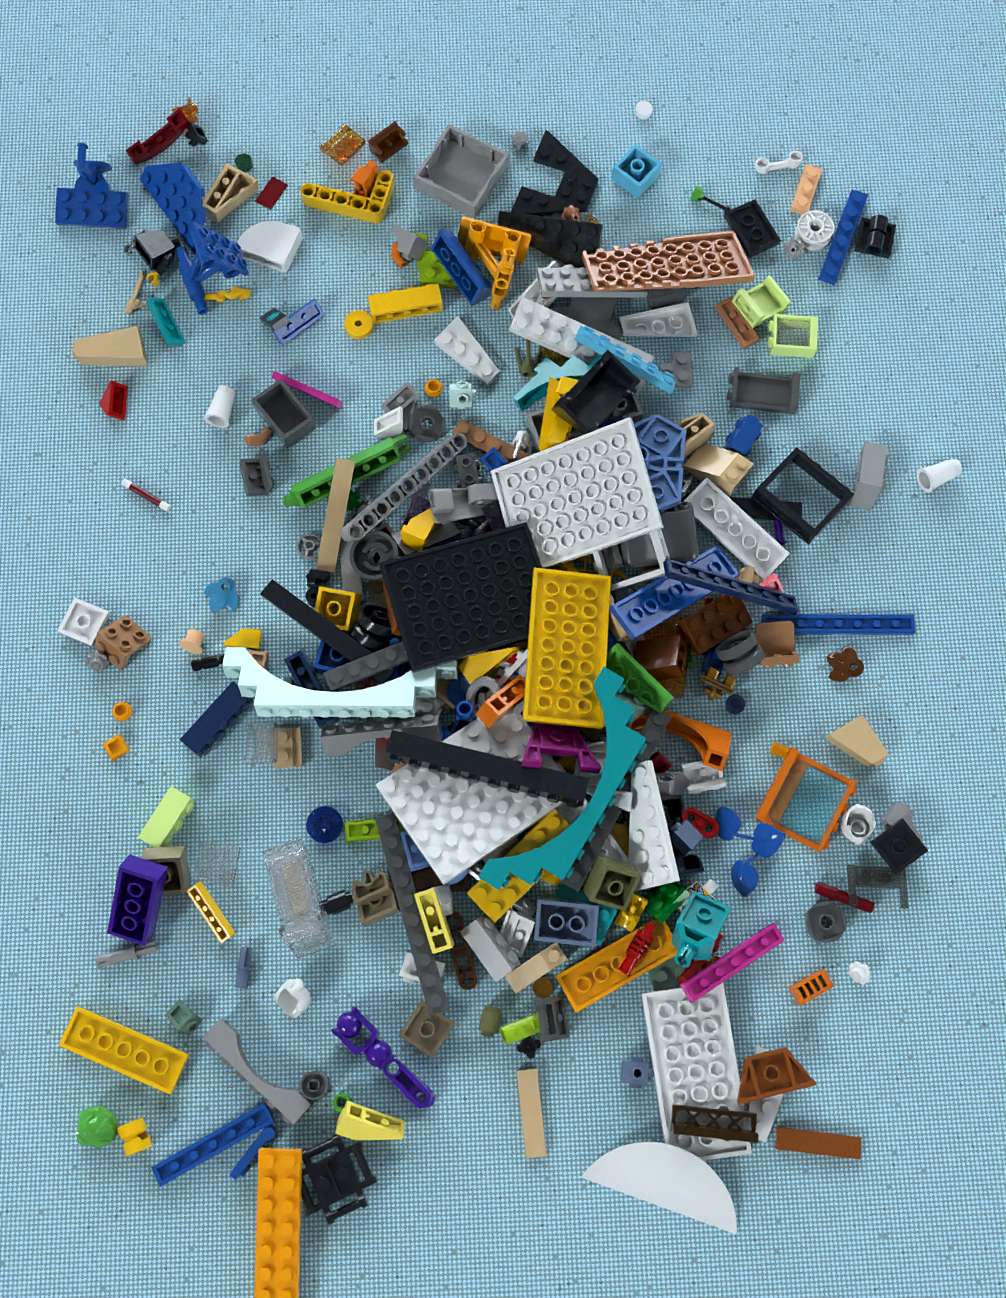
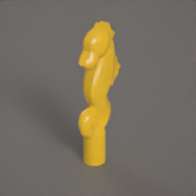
(234, 293)

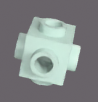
(461, 395)

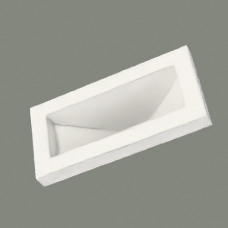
(389, 424)

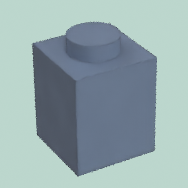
(684, 836)

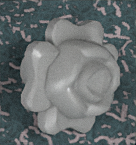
(520, 139)
(794, 248)
(97, 661)

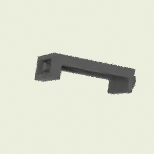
(764, 392)

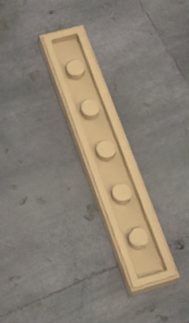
(335, 515)

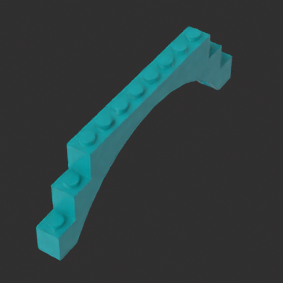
(561, 852)

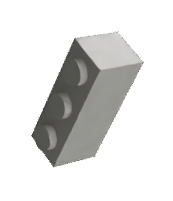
(490, 947)

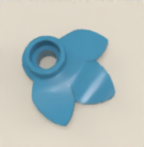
(219, 597)

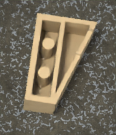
(228, 192)
(698, 431)

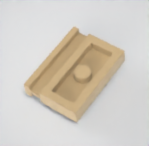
(289, 748)

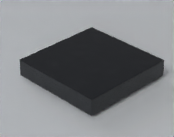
(899, 846)

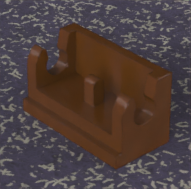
(388, 142)

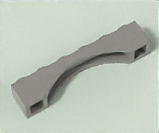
(341, 738)
(226, 1042)

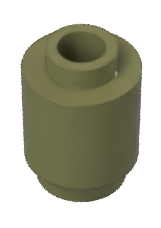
(490, 1021)

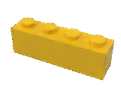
(405, 303)

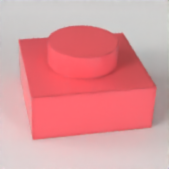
(772, 582)

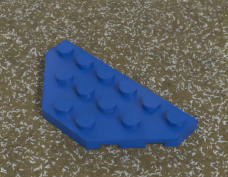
(178, 196)

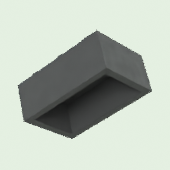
(284, 413)

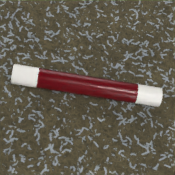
(148, 496)

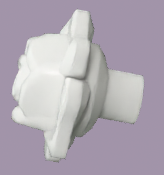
(859, 973)

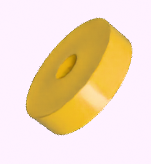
(354, 318)

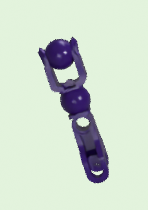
(380, 1055)

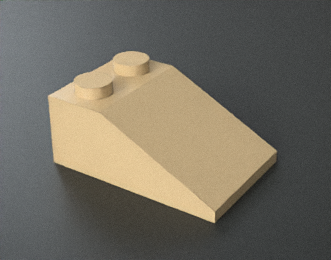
(720, 466)

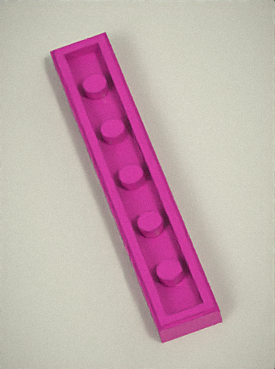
(732, 962)

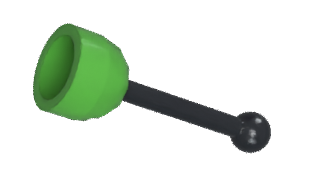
(699, 195)

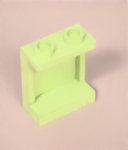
(761, 302)

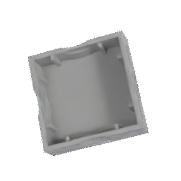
(461, 171)

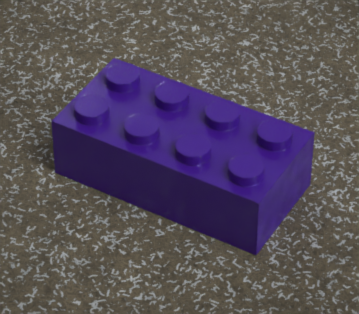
(137, 900)

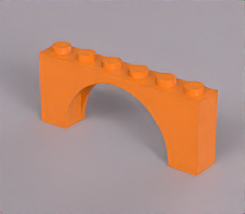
(708, 740)

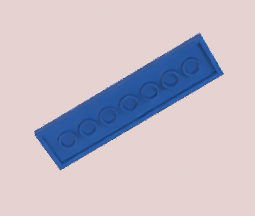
(668, 596)

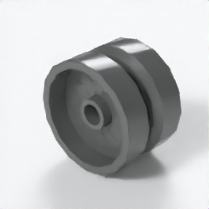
(740, 652)

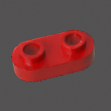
(701, 821)

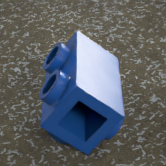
(744, 435)

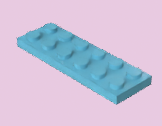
(633, 362)

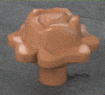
(571, 213)

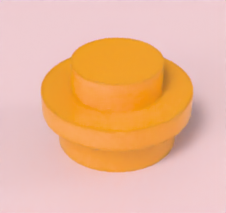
(433, 388)
(122, 711)

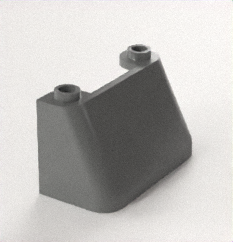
(678, 534)

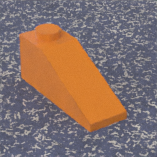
(502, 702)

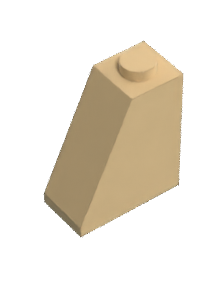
(859, 742)

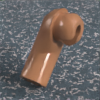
(258, 439)

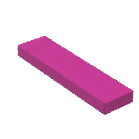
(308, 390)

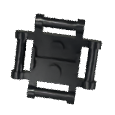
(335, 1178)

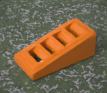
(797, 994)

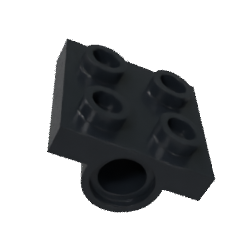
(875, 236)

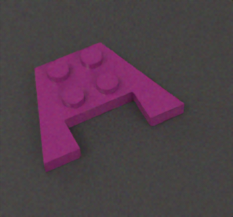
(561, 741)

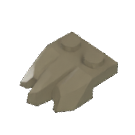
(374, 897)

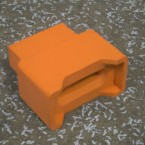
(365, 179)

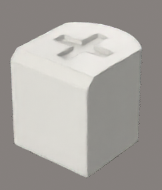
(445, 898)

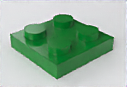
(665, 900)

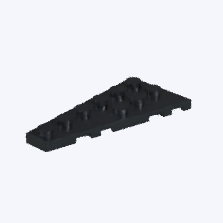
(556, 237)

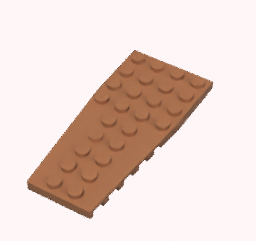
(674, 263)

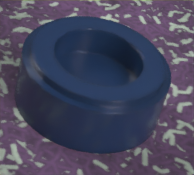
(735, 704)

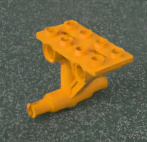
(491, 240)

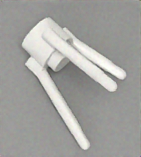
(522, 442)

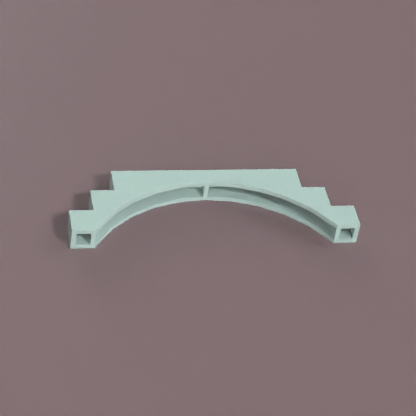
(282, 699)

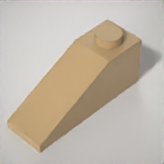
(535, 967)

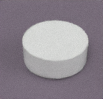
(644, 110)

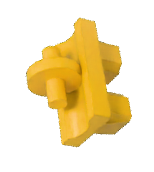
(630, 917)

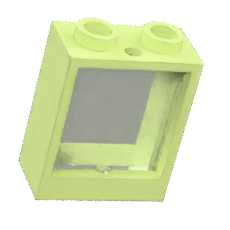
(793, 335)

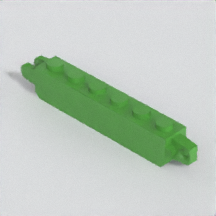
(366, 464)

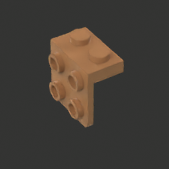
(121, 640)
(777, 643)

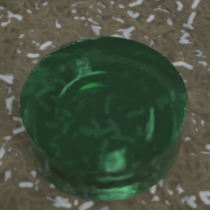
(244, 162)

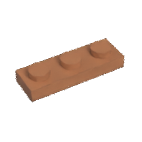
(737, 323)

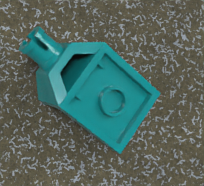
(698, 928)

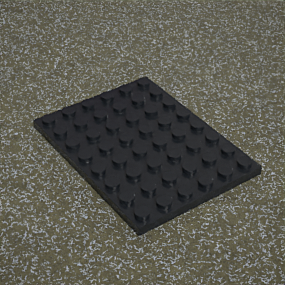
(463, 596)

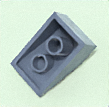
(566, 921)

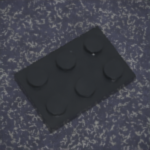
(752, 228)

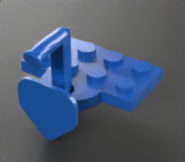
(91, 200)

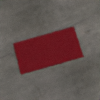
(271, 193)

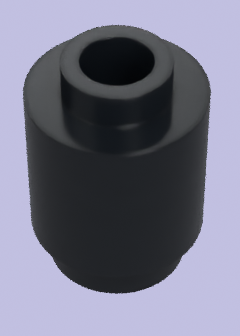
(337, 902)

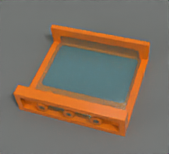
(806, 800)

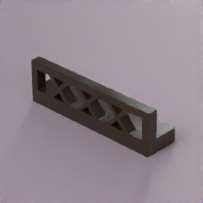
(714, 1131)

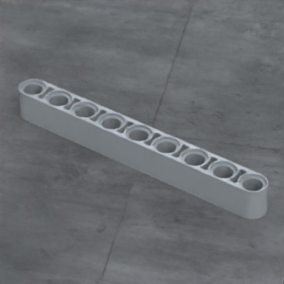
(398, 491)

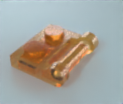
(346, 147)

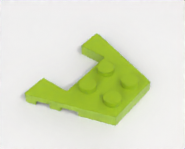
(431, 269)

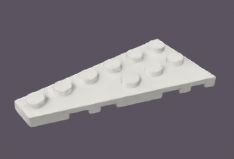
(648, 831)

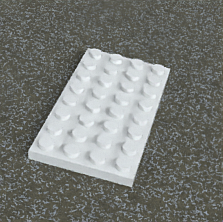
(694, 1066)

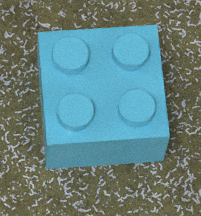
(636, 171)

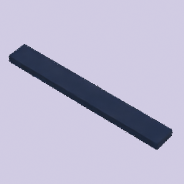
(730, 586)

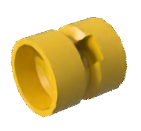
(134, 1136)

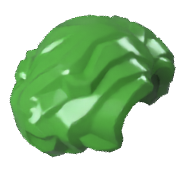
(96, 1127)

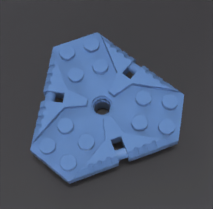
(663, 446)

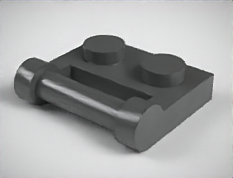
(556, 1019)

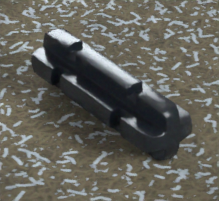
(208, 662)

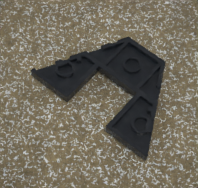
(574, 189)

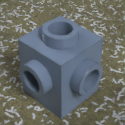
(627, 1072)

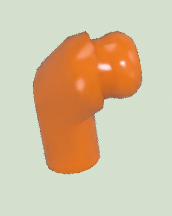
(396, 256)

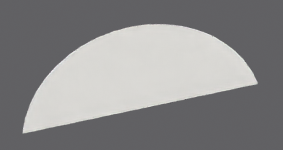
(667, 1179)

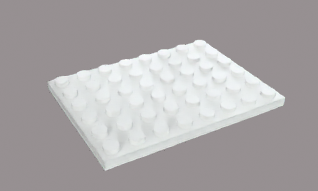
(580, 494)
(462, 820)

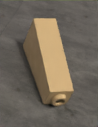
(113, 348)

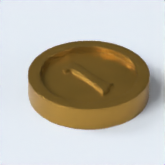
(542, 988)

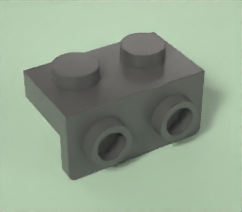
(256, 476)

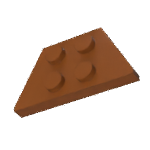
(771, 1075)

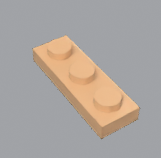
(806, 189)

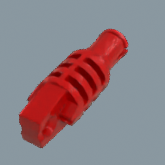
(637, 948)

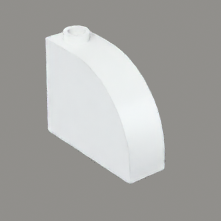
(271, 244)

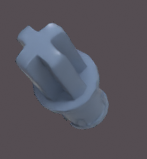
(243, 967)

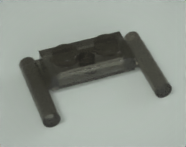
(876, 878)

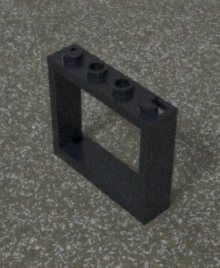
(788, 516)

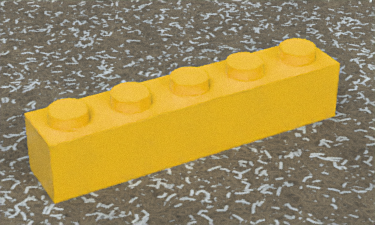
(211, 912)

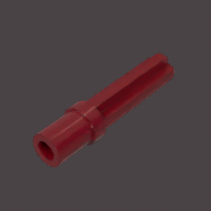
(836, 894)

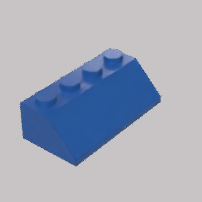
(461, 267)

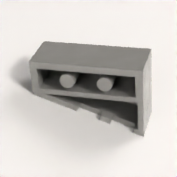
(870, 475)

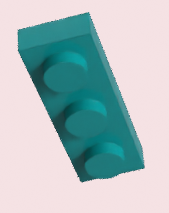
(165, 321)

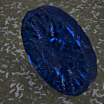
(324, 824)

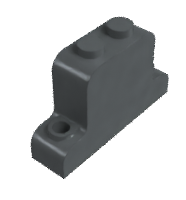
(594, 313)

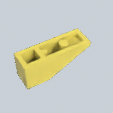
(434, 921)
(367, 1124)

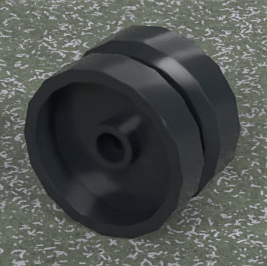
(373, 627)

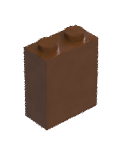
(662, 656)

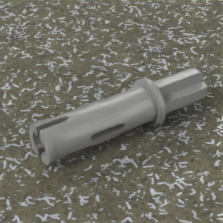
(125, 954)

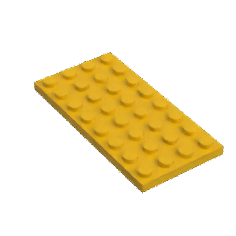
(566, 647)

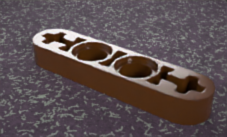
(462, 950)

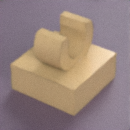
(747, 575)

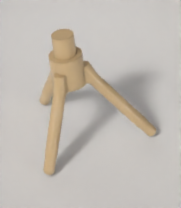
(134, 302)

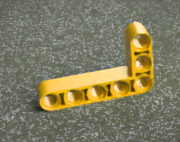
(352, 201)

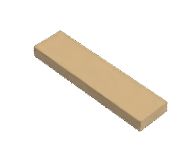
(531, 1113)

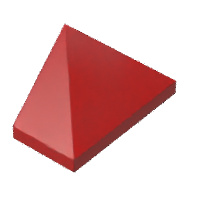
(114, 400)

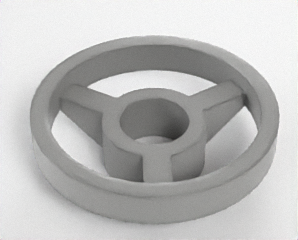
(315, 544)

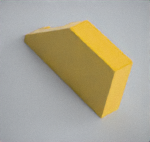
(245, 639)

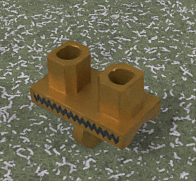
(726, 686)

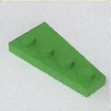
(637, 679)

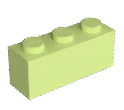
(167, 818)

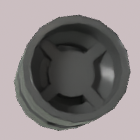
(315, 1085)

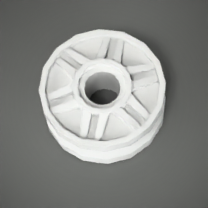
(822, 226)

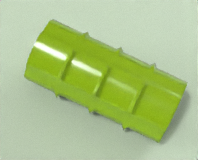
(520, 1029)

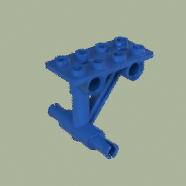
(212, 255)

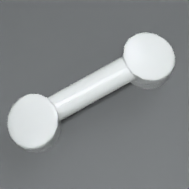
(794, 160)

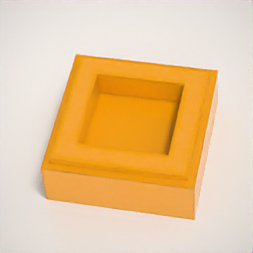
(116, 747)

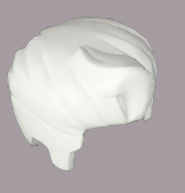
(858, 824)
(293, 997)

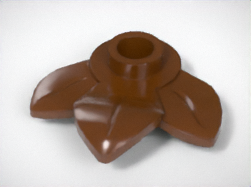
(842, 662)

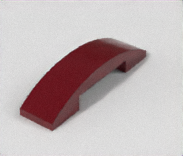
(160, 140)

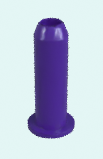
(779, 532)

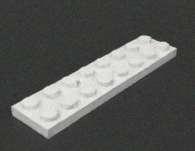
(558, 333)

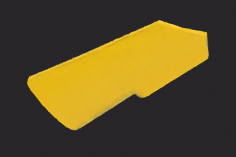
(555, 429)

